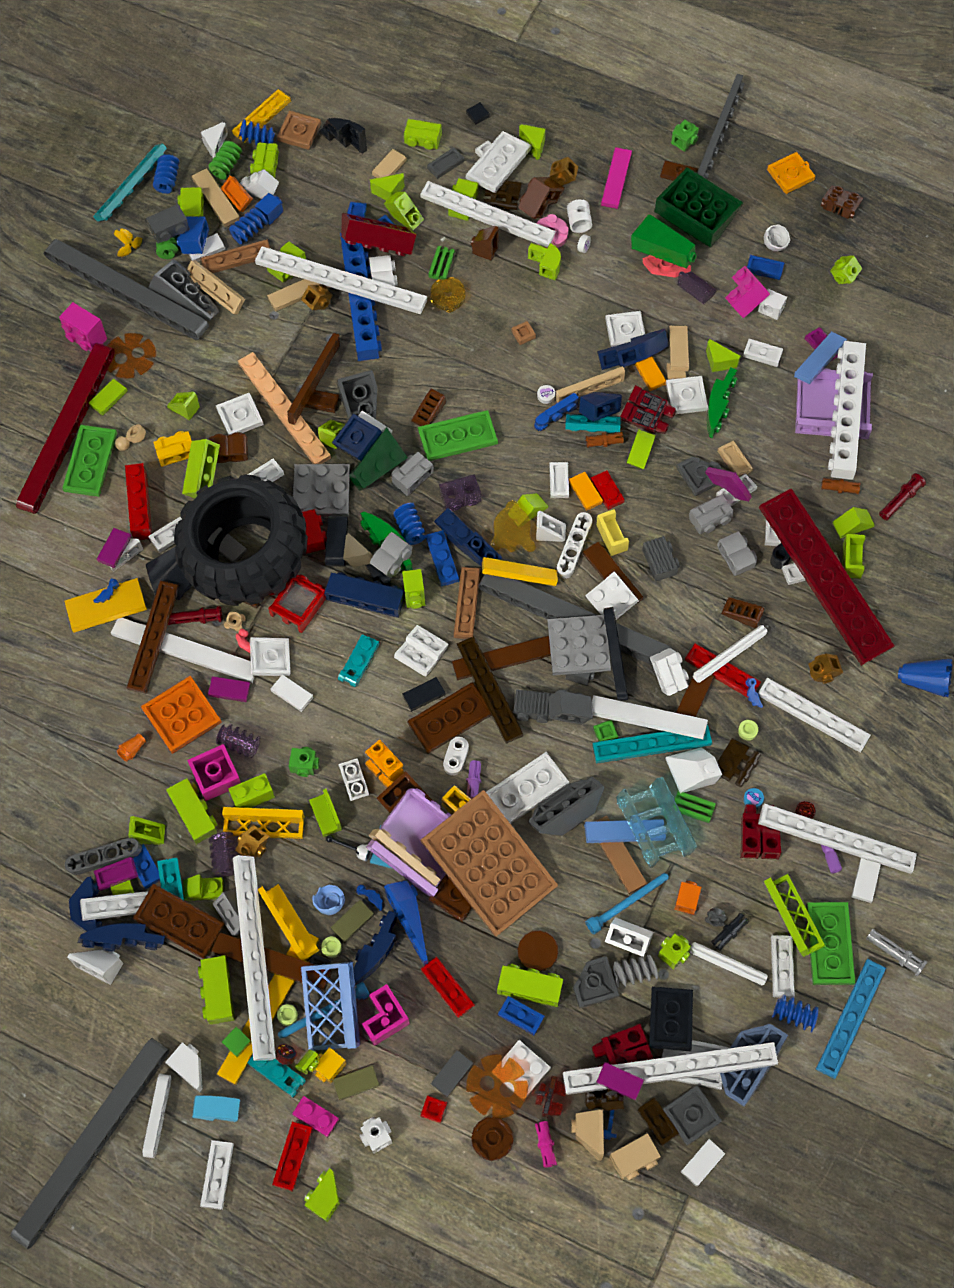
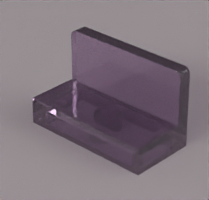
(695, 286)

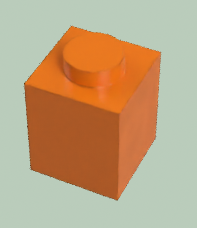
(687, 897)

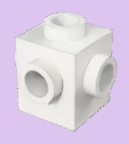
(379, 1141)

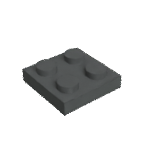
(692, 1115)

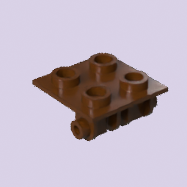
(841, 198)

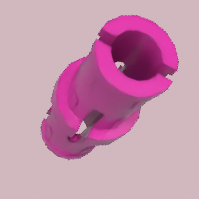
(545, 1144)

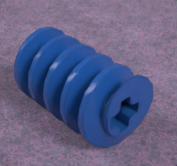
(256, 133)
(166, 173)
(247, 224)
(409, 524)
(796, 1012)

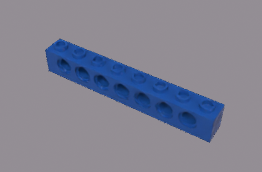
(366, 349)

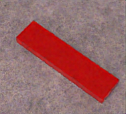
(726, 674)

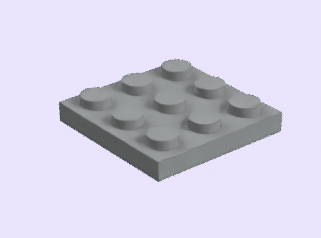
(322, 488)
(578, 645)

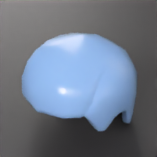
(329, 899)

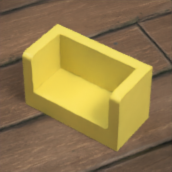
(611, 533)

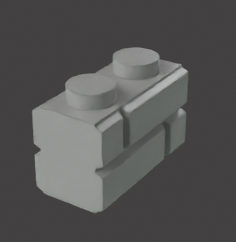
(412, 473)
(711, 514)

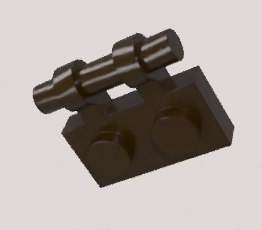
(508, 190)
(731, 759)
(605, 1099)

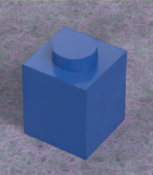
(270, 206)

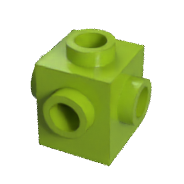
(846, 269)
(671, 956)

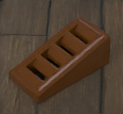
(433, 398)
(747, 620)

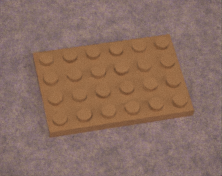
(489, 863)

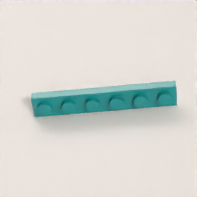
(133, 179)
(646, 745)

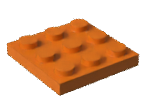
(181, 714)

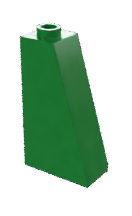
(663, 242)

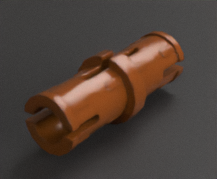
(604, 439)
(840, 485)

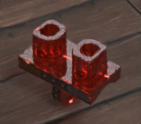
(550, 1107)

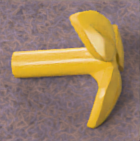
(126, 237)

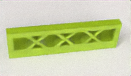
(786, 915)

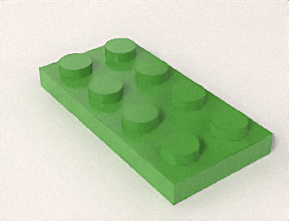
(457, 435)
(89, 460)
(835, 961)

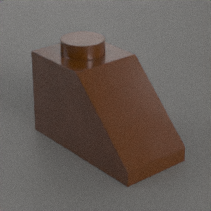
(486, 242)

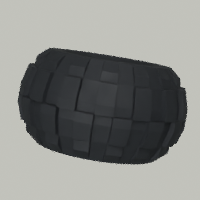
(229, 506)

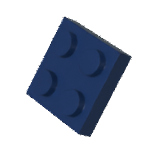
(357, 437)

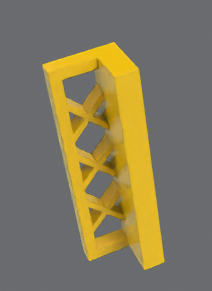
(265, 815)
(289, 922)

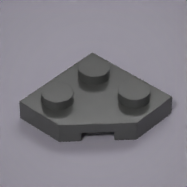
(694, 474)
(595, 983)

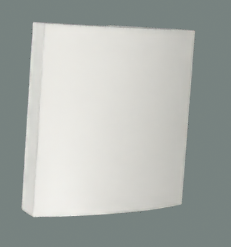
(421, 650)

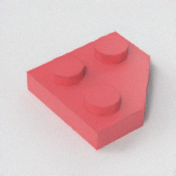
(664, 268)

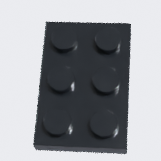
(671, 1018)

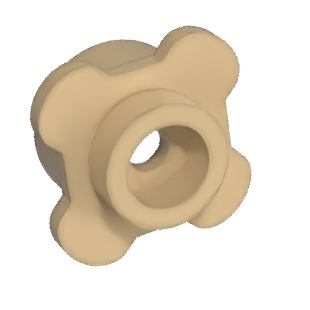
(234, 616)

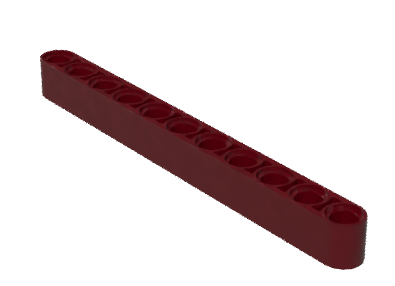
(65, 429)

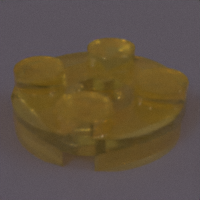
(448, 303)

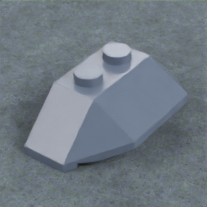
(743, 1083)

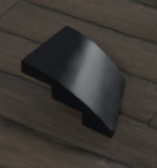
(346, 133)
(166, 569)

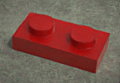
(607, 490)

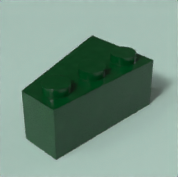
(378, 460)

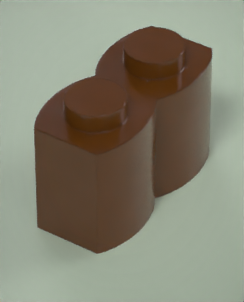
(232, 447)

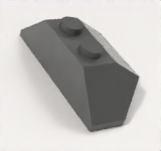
(567, 807)

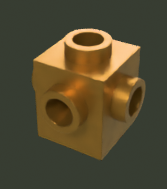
(563, 171)
(317, 297)
(825, 668)
(252, 842)

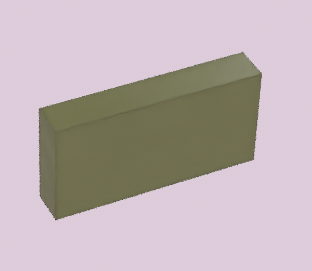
(352, 921)
(356, 1083)

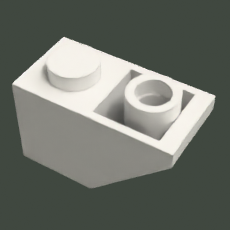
(259, 184)

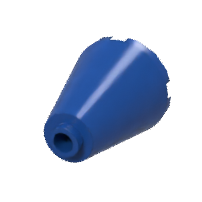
(929, 676)

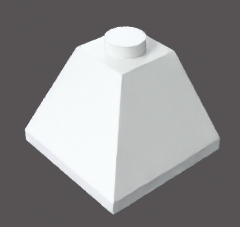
(693, 769)
(98, 964)

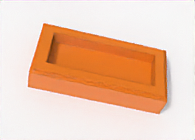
(236, 193)

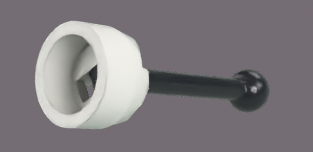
(361, 851)

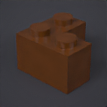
(538, 196)
(392, 795)

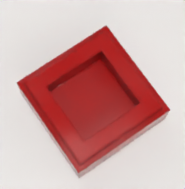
(433, 1109)

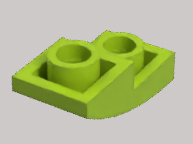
(640, 449)
(308, 1062)

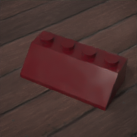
(377, 234)

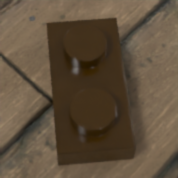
(657, 1122)

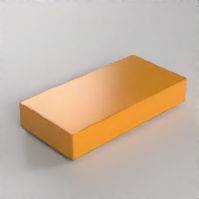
(650, 373)
(585, 491)

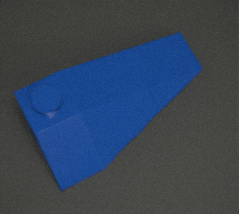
(404, 903)

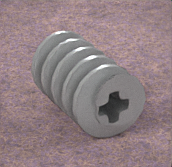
(634, 970)

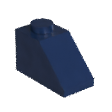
(599, 405)

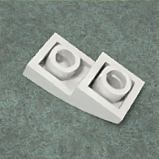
(353, 779)

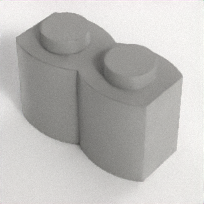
(736, 553)
(391, 555)

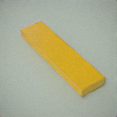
(265, 111)
(519, 571)

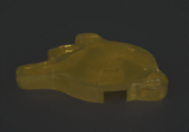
(512, 528)

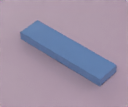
(820, 358)
(618, 831)

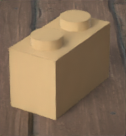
(635, 1157)

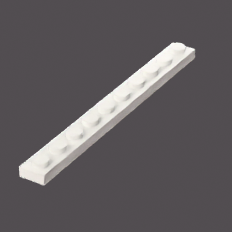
(341, 280)
(254, 958)
(679, 1066)

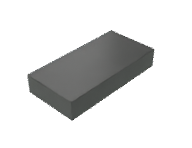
(445, 163)
(452, 1073)

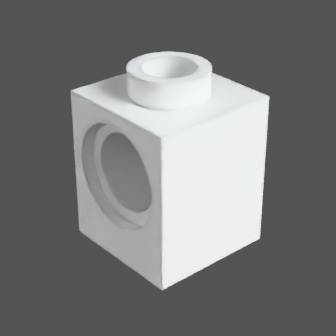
(773, 305)

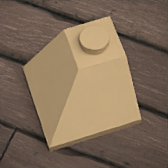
(589, 1131)

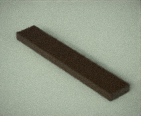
(489, 690)

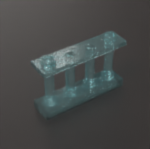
(672, 815)

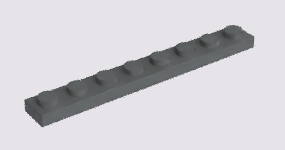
(722, 125)

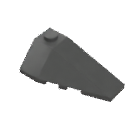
(176, 285)
(358, 394)

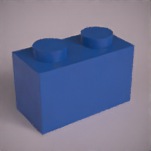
(194, 239)

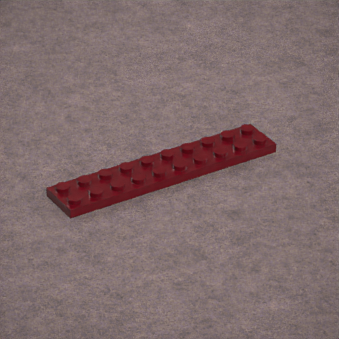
(826, 577)

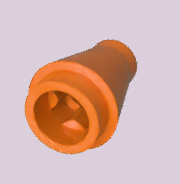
(130, 748)

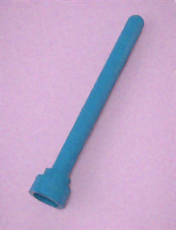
(595, 923)
(361, 993)

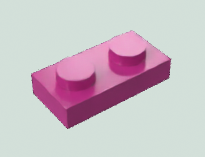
(315, 1116)

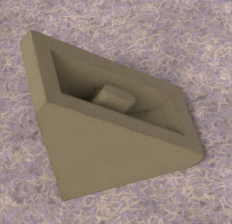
(355, 553)

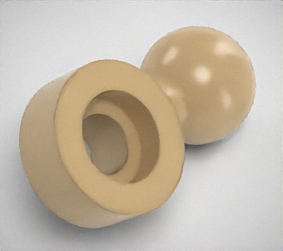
(134, 435)

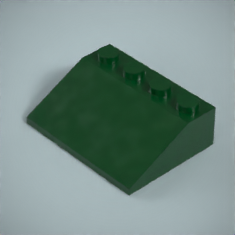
(697, 206)

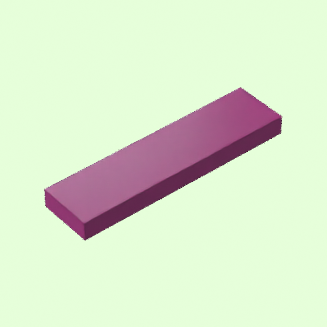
(616, 178)

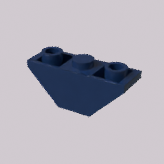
(87, 889)

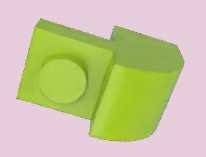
(549, 259)

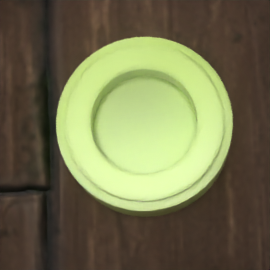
(748, 730)
(331, 947)
(287, 1014)

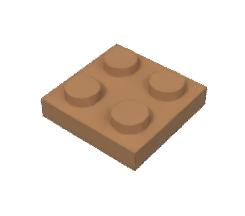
(299, 130)

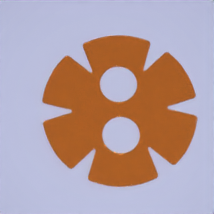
(141, 364)
(509, 1073)

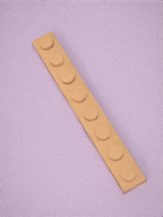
(280, 405)

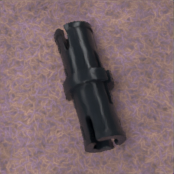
(730, 931)

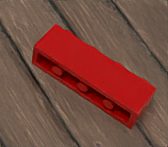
(138, 501)

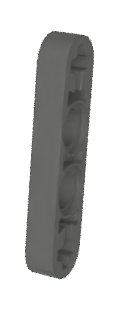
(103, 859)

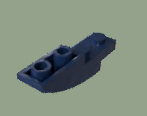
(634, 351)
(463, 538)
(113, 935)
(372, 957)

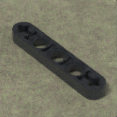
(615, 654)

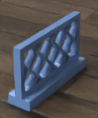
(348, 1004)

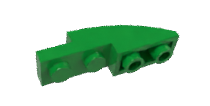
(719, 402)
(379, 531)

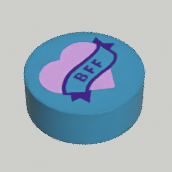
(753, 796)

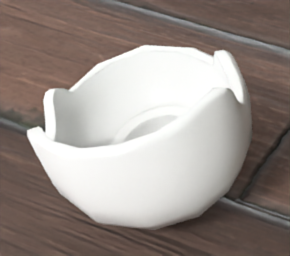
(776, 238)

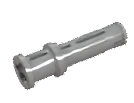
(904, 957)

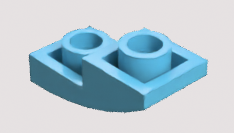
(216, 1108)

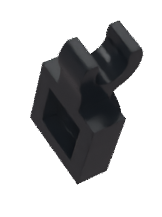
(377, 574)

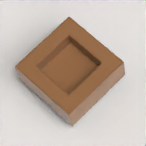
(523, 333)

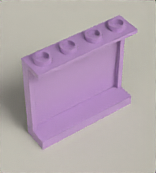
(816, 405)
(408, 824)

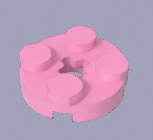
(558, 225)

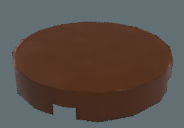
(538, 951)
(492, 1138)

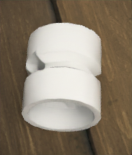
(579, 216)

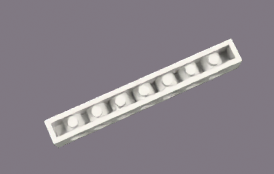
(846, 467)

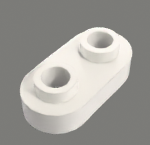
(457, 755)

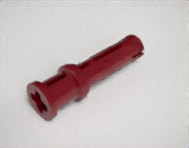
(907, 491)
(202, 615)

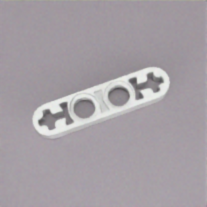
(571, 544)
(156, 1116)

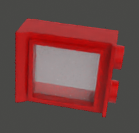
(298, 602)

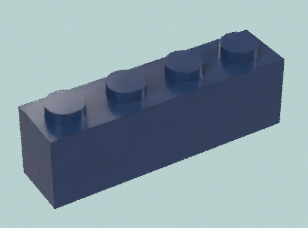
(364, 594)

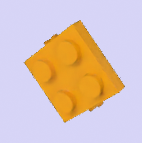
(791, 172)

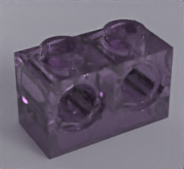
(458, 489)

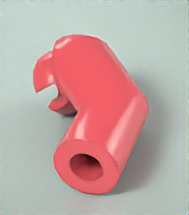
(241, 638)

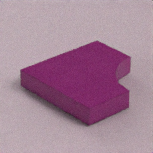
(729, 481)

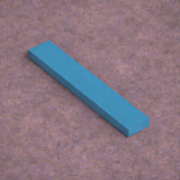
(850, 1019)

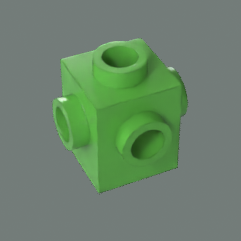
(684, 135)
(303, 761)

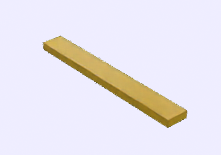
(278, 990)

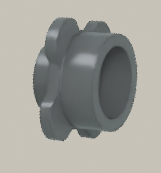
(716, 917)

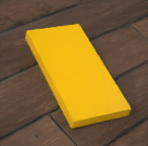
(125, 601)

